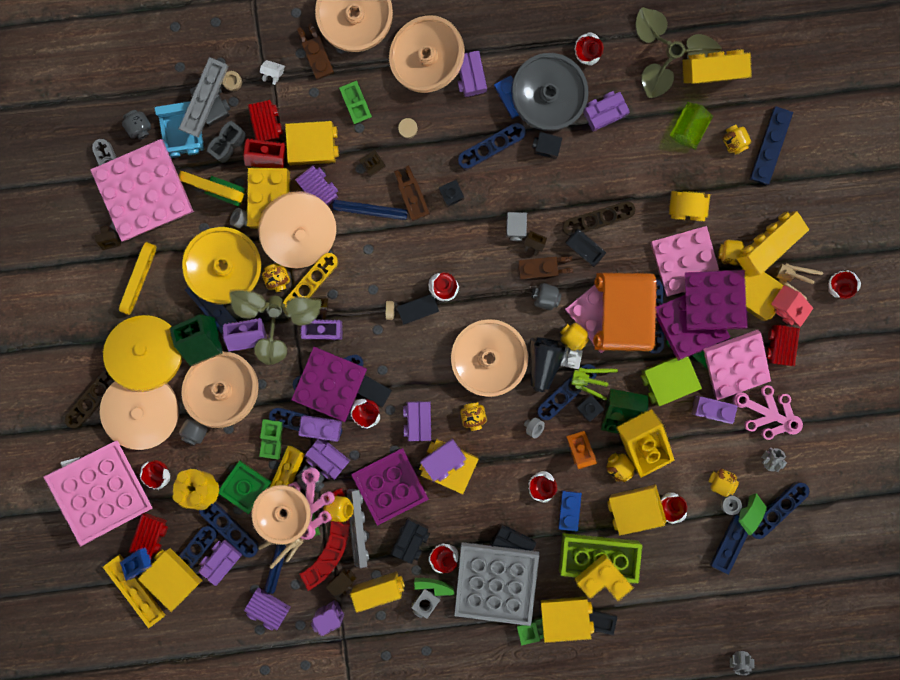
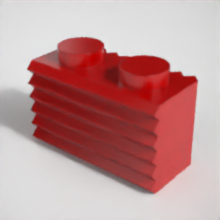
(264, 121)
(264, 154)
(782, 345)
(149, 534)

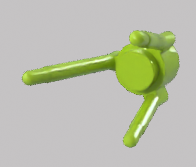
(581, 378)

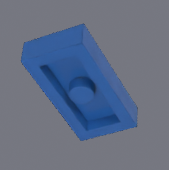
(504, 91)
(569, 510)
(135, 564)

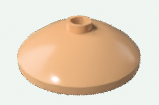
(272, 524)

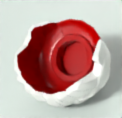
(589, 48)
(844, 284)
(443, 286)
(365, 413)
(155, 474)
(542, 486)
(674, 507)
(444, 558)

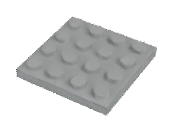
(496, 584)

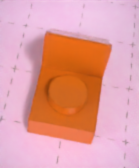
(581, 450)

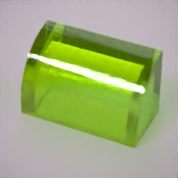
(691, 125)

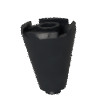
(544, 362)

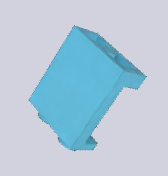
(175, 140)

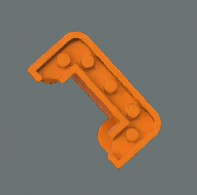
(627, 311)

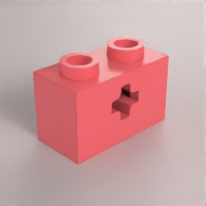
(791, 306)

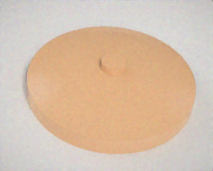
(354, 23)
(426, 54)
(297, 229)
(489, 358)
(220, 390)
(137, 417)

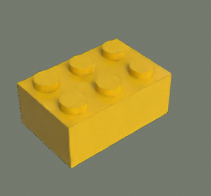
(716, 66)
(263, 188)
(646, 443)

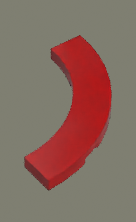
(331, 554)

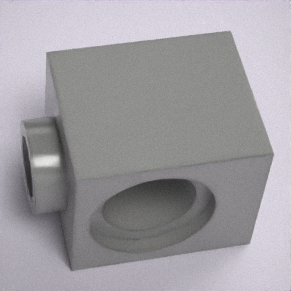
(516, 226)
(426, 594)

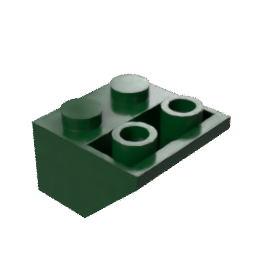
(197, 339)
(621, 408)

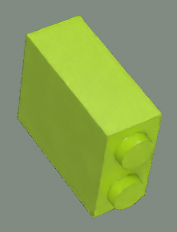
(670, 380)

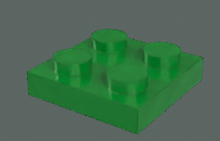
(244, 486)

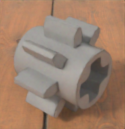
(774, 459)
(742, 663)

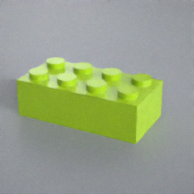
(581, 551)

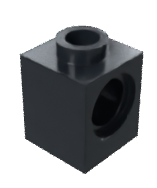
(547, 145)
(451, 193)
(589, 407)

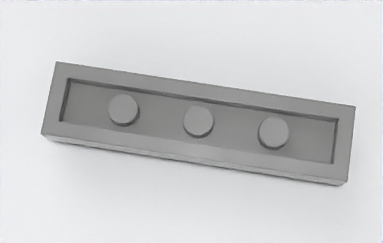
(203, 97)
(358, 535)

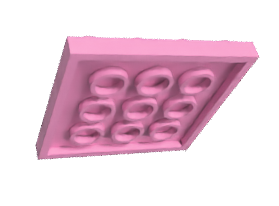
(142, 190)
(98, 492)

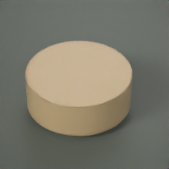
(232, 81)
(408, 128)
(389, 310)

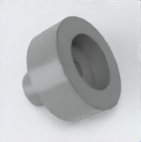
(238, 218)
(534, 427)
(734, 507)

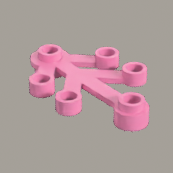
(770, 414)
(310, 481)

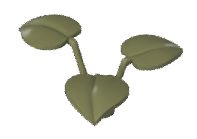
(650, 25)
(300, 309)

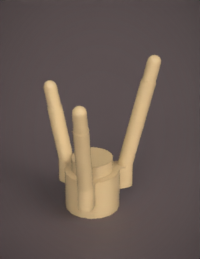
(787, 273)
(294, 545)

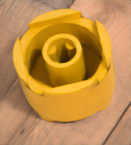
(689, 204)
(195, 489)

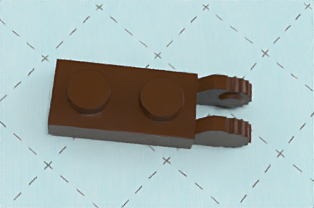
(316, 54)
(412, 195)
(542, 267)

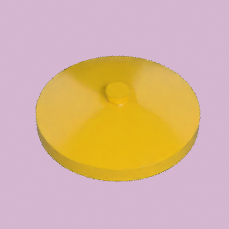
(221, 262)
(141, 353)

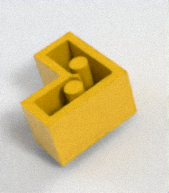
(602, 574)

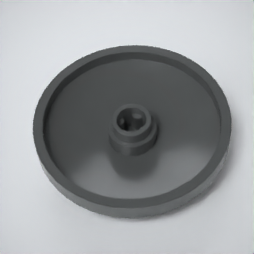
(549, 91)

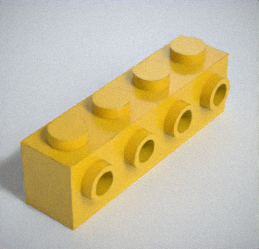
(772, 244)

